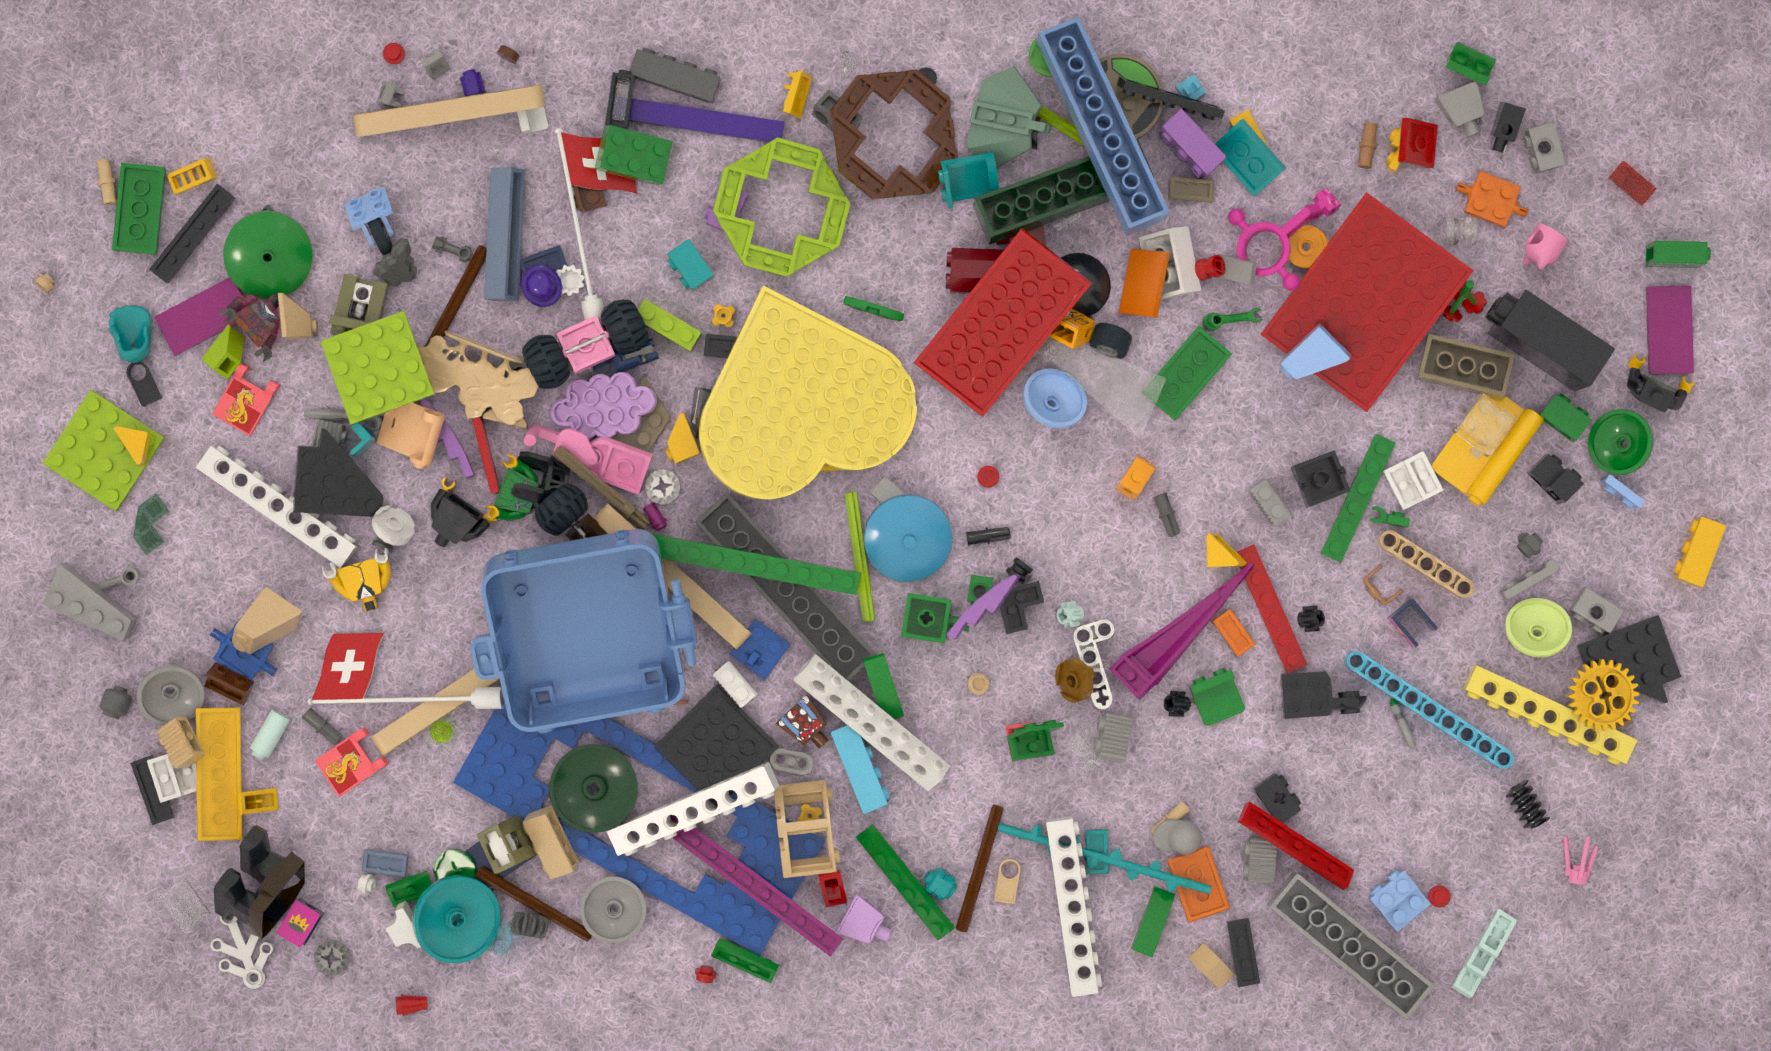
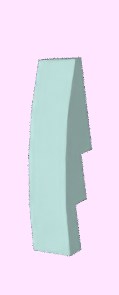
(1484, 953)

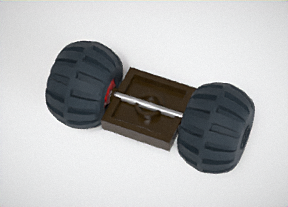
(564, 509)

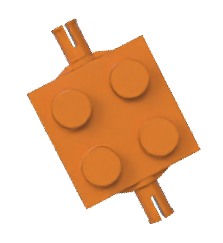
(1492, 199)

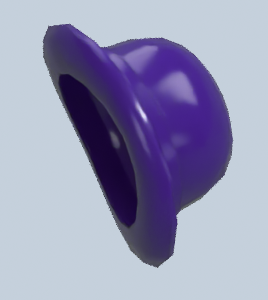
(541, 285)

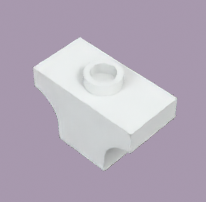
(401, 928)

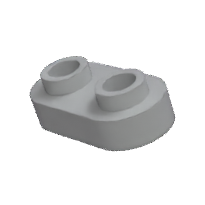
(791, 761)

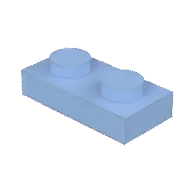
(1628, 497)

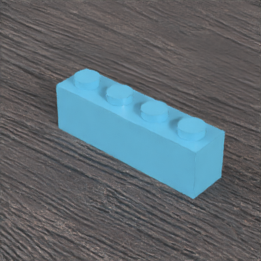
(860, 769)

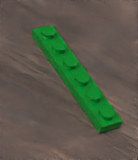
(1358, 498)
(905, 882)

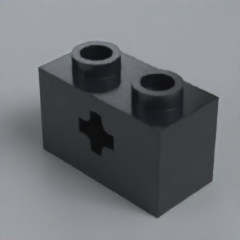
(1266, 792)

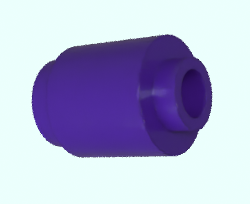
(472, 83)

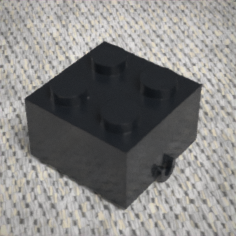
(1320, 478)

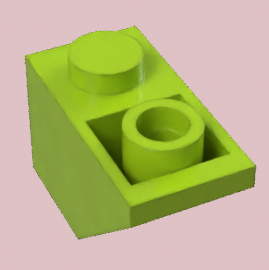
(225, 352)

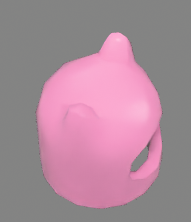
(1544, 246)

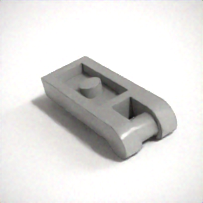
(1530, 578)

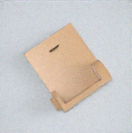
(412, 432)

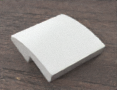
(1413, 480)
(170, 781)

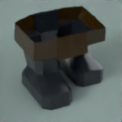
(272, 871)

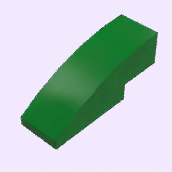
(883, 685)
(1153, 922)

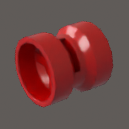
(1210, 267)

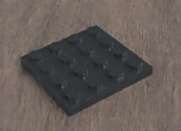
(715, 742)

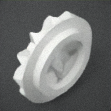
(668, 478)

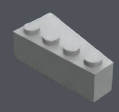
(83, 601)

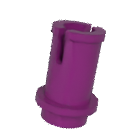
(655, 517)

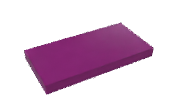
(197, 317)
(1669, 330)

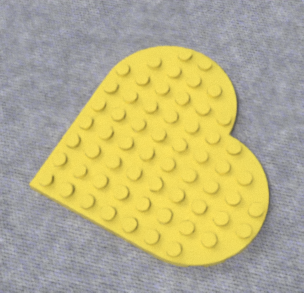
(801, 399)

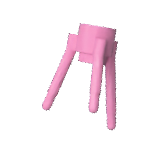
(1579, 873)

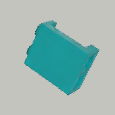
(968, 177)

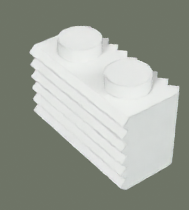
(735, 684)

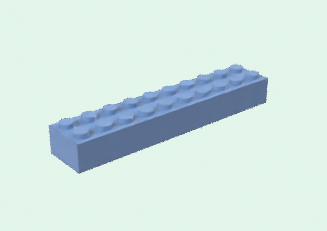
(1102, 126)

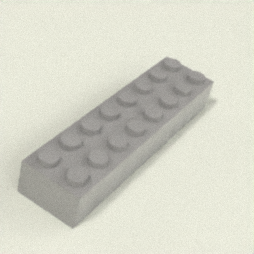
(1350, 945)

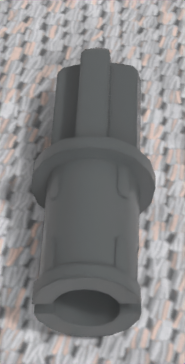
(1167, 514)
(322, 726)

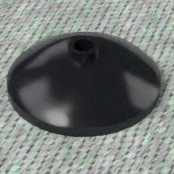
(1099, 290)

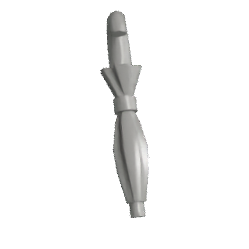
(334, 415)

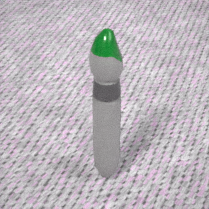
(1396, 709)

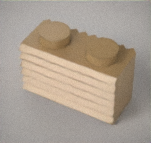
(180, 742)

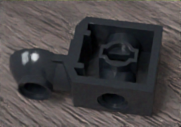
(1311, 696)

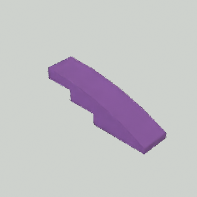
(453, 445)
(989, 601)

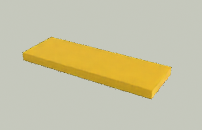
(218, 774)

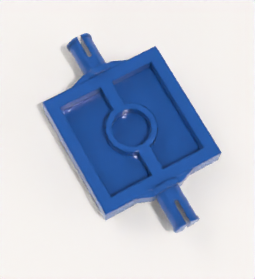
(239, 661)

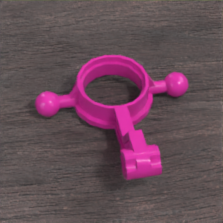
(1324, 203)

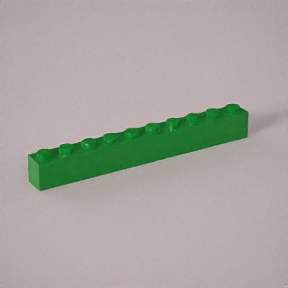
(759, 564)

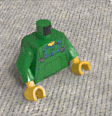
(508, 506)

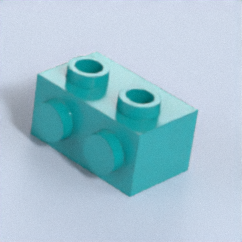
(690, 265)

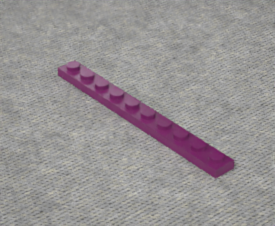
(758, 889)

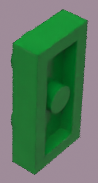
(408, 888)

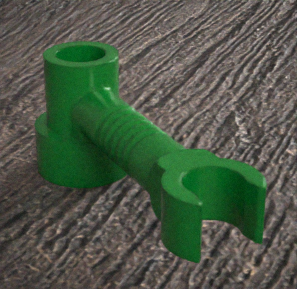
(1209, 324)

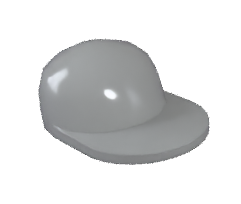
(1177, 836)

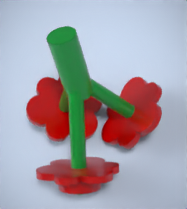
(1473, 303)

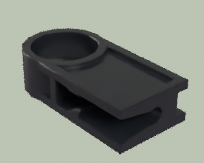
(146, 388)

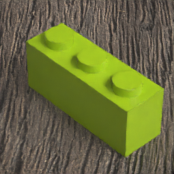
(669, 326)

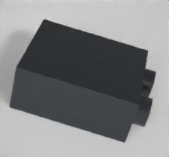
(1548, 339)

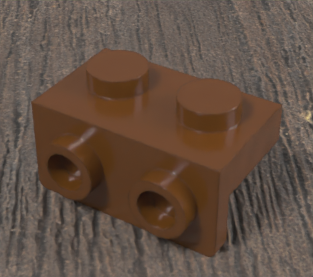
(229, 683)

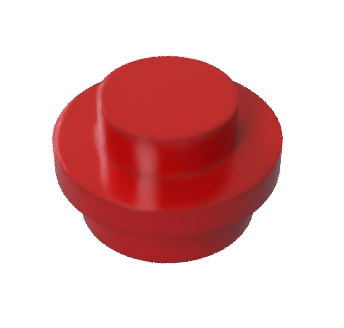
(393, 53)
(1439, 896)
(705, 974)

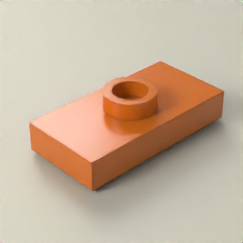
(1233, 632)

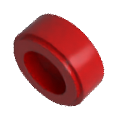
(988, 476)

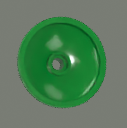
(1607, 441)

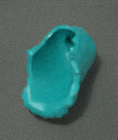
(131, 326)

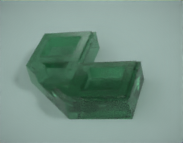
(147, 515)

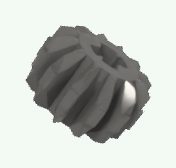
(529, 925)

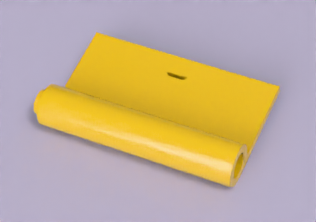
(1482, 476)

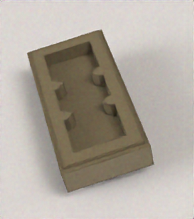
(1191, 189)

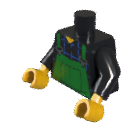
(1654, 392)

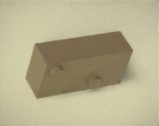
(1465, 366)

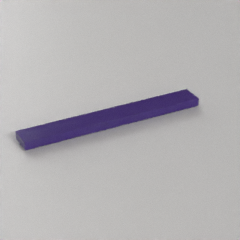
(705, 121)

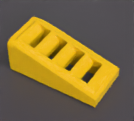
(209, 171)

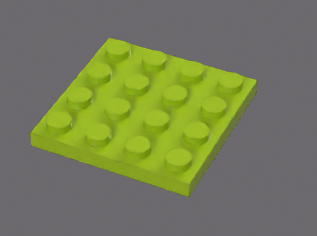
(377, 367)
(94, 455)

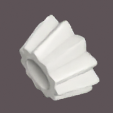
(571, 279)

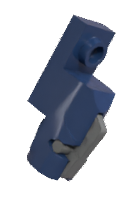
(625, 362)

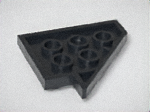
(332, 482)
(1642, 650)

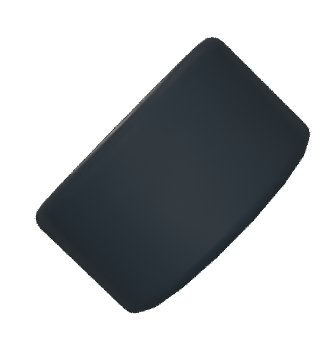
(1111, 340)

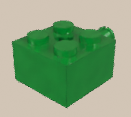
(941, 618)

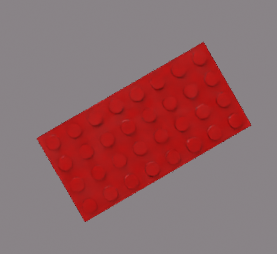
(1002, 322)

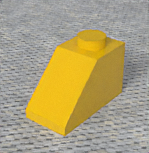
(681, 442)

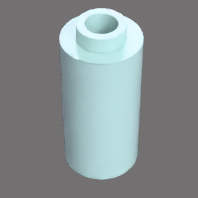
(269, 734)

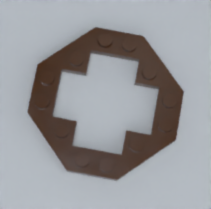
(848, 138)

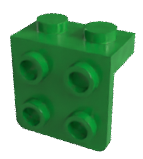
(1217, 697)
(1032, 740)

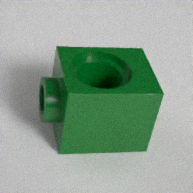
(976, 580)

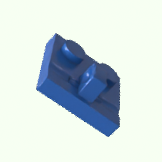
(761, 650)

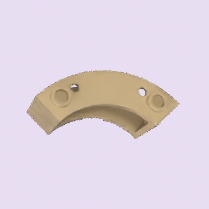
(799, 794)

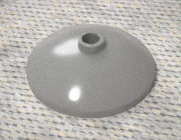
(164, 705)
(598, 917)

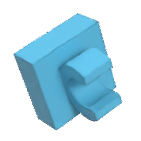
(1191, 88)

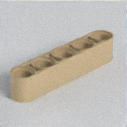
(1435, 568)

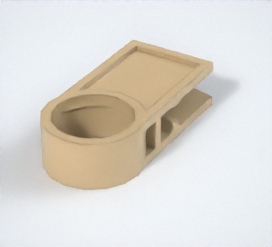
(1006, 887)

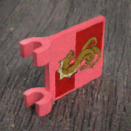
(244, 402)
(348, 763)

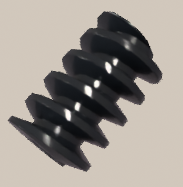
(1527, 805)

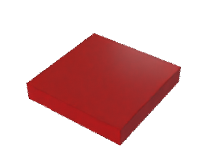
(1417, 143)

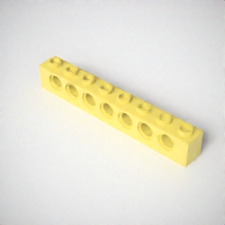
(1479, 677)

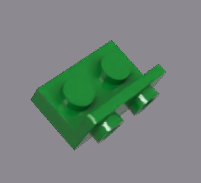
(1470, 63)

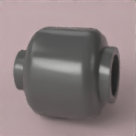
(115, 702)

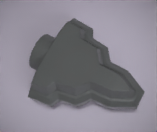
(397, 265)

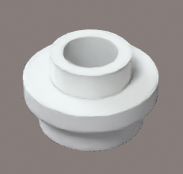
(366, 884)

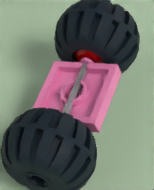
(585, 344)

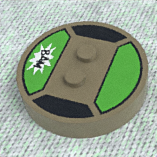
(1139, 113)

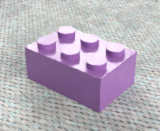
(1191, 145)

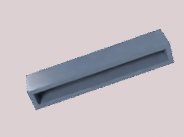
(504, 234)

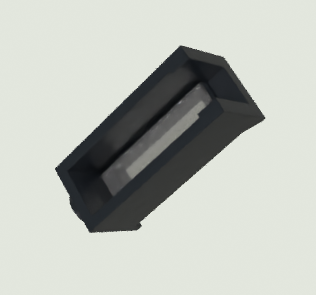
(620, 99)

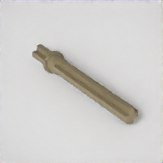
(602, 488)

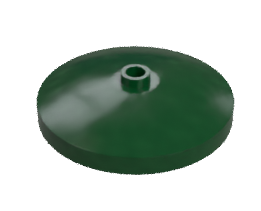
(572, 791)

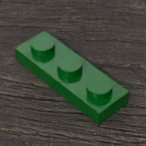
(745, 960)

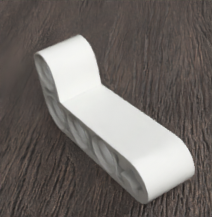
(1090, 644)

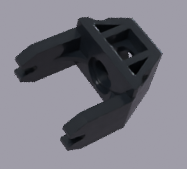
(554, 476)

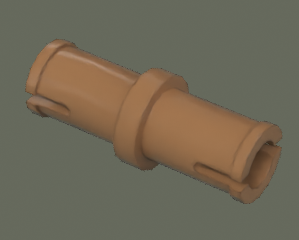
(1367, 145)

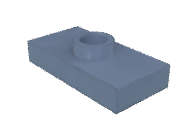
(385, 863)

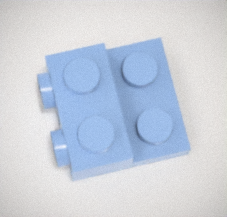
(1398, 899)

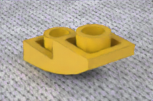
(1392, 159)

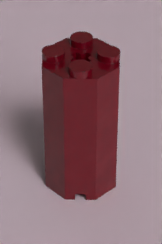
(968, 267)

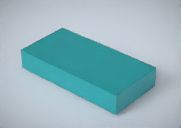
(1097, 841)

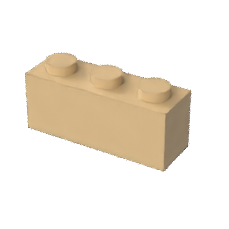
(550, 842)

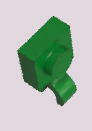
(1395, 518)

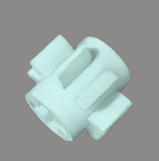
(1070, 614)

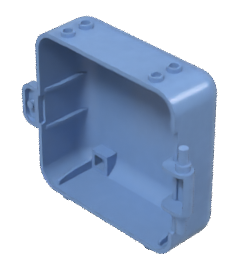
(584, 631)

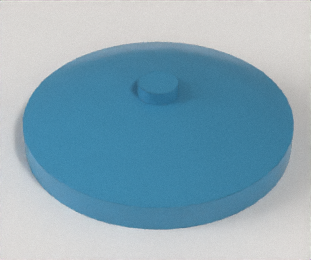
(907, 537)

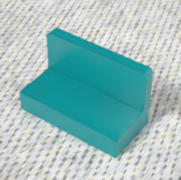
(367, 439)

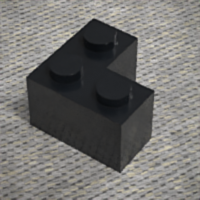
(1554, 479)
(1012, 608)

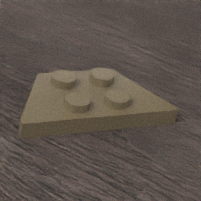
(650, 428)

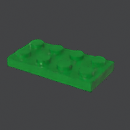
(139, 208)
(1190, 371)

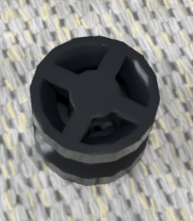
(1019, 568)

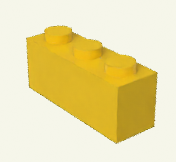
(1699, 551)

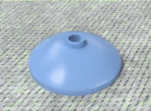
(1060, 391)

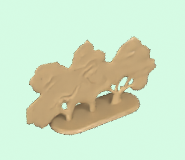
(479, 381)

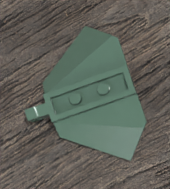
(1004, 117)

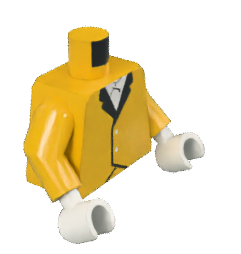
(362, 579)

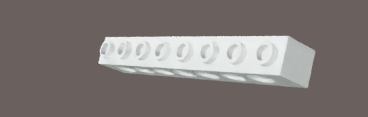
(210, 466)
(871, 722)
(761, 775)
(1079, 984)

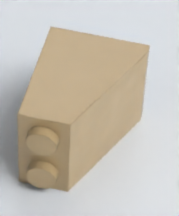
(265, 622)

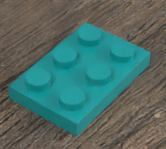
(1249, 157)

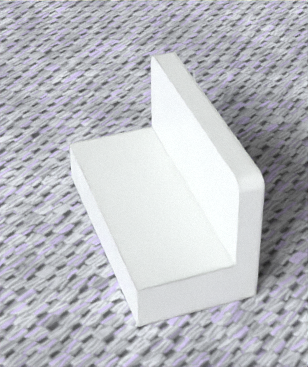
(532, 120)

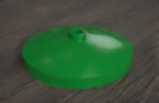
(272, 234)

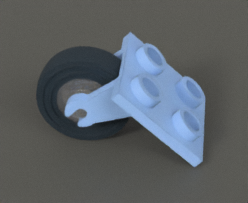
(368, 210)

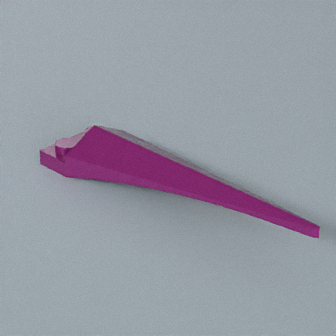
(1153, 658)

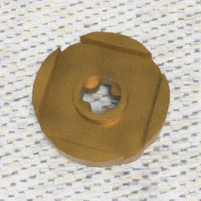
(1084, 680)

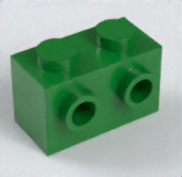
(1565, 417)

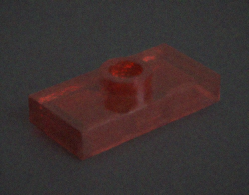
(1632, 183)

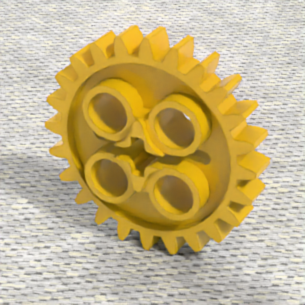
(1622, 688)

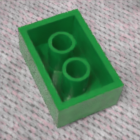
(633, 155)

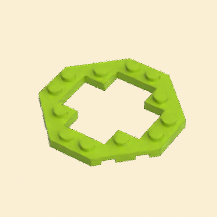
(740, 230)

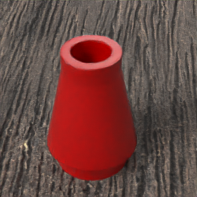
(410, 1004)

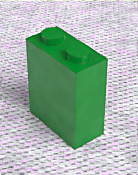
(1677, 254)

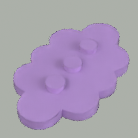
(604, 405)

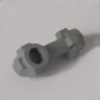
(464, 253)

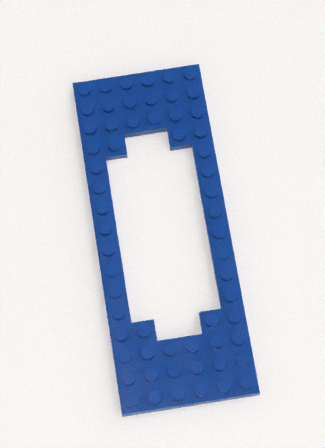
(502, 774)

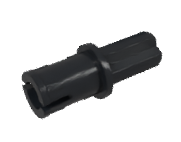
(988, 535)

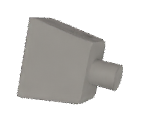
(1462, 107)

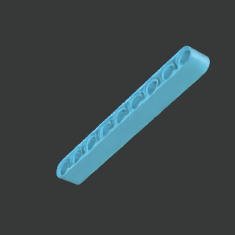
(1439, 711)

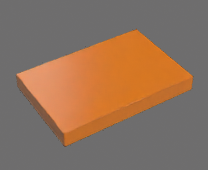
(1144, 283)
(1200, 868)

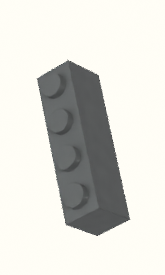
(675, 76)

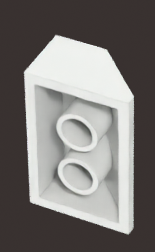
(1180, 272)

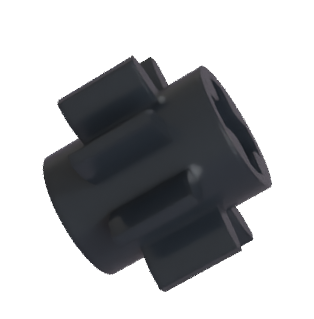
(1311, 618)
(1177, 703)

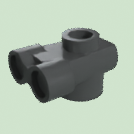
(1529, 544)

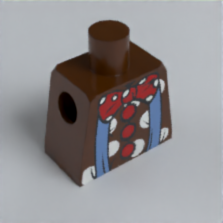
(804, 723)

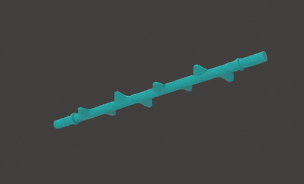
(1113, 859)

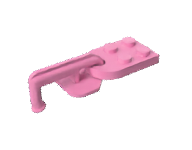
(618, 462)

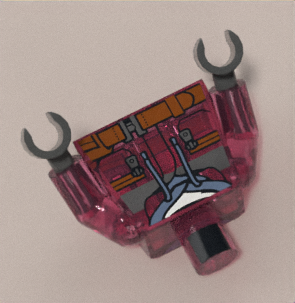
(256, 320)

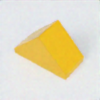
(136, 443)
(1221, 553)
(258, 801)

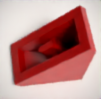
(832, 888)

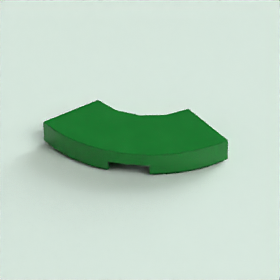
(873, 308)

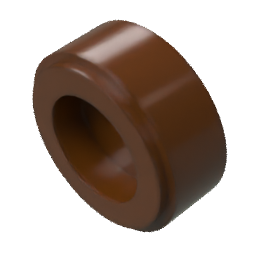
(508, 54)

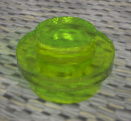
(441, 731)

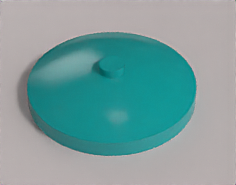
(456, 919)

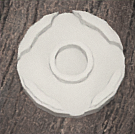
(393, 525)

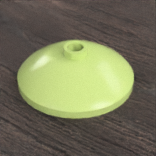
(1542, 618)

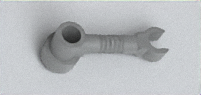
(123, 578)

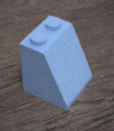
(1313, 354)

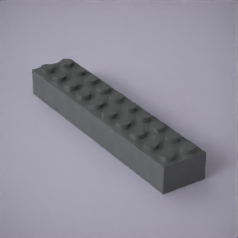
(798, 604)

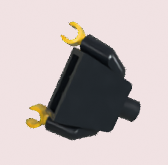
(456, 518)

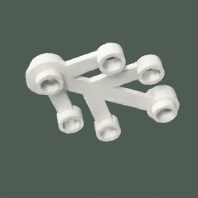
(244, 953)

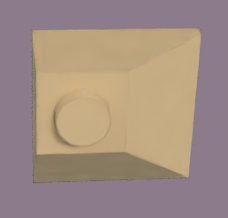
(295, 321)

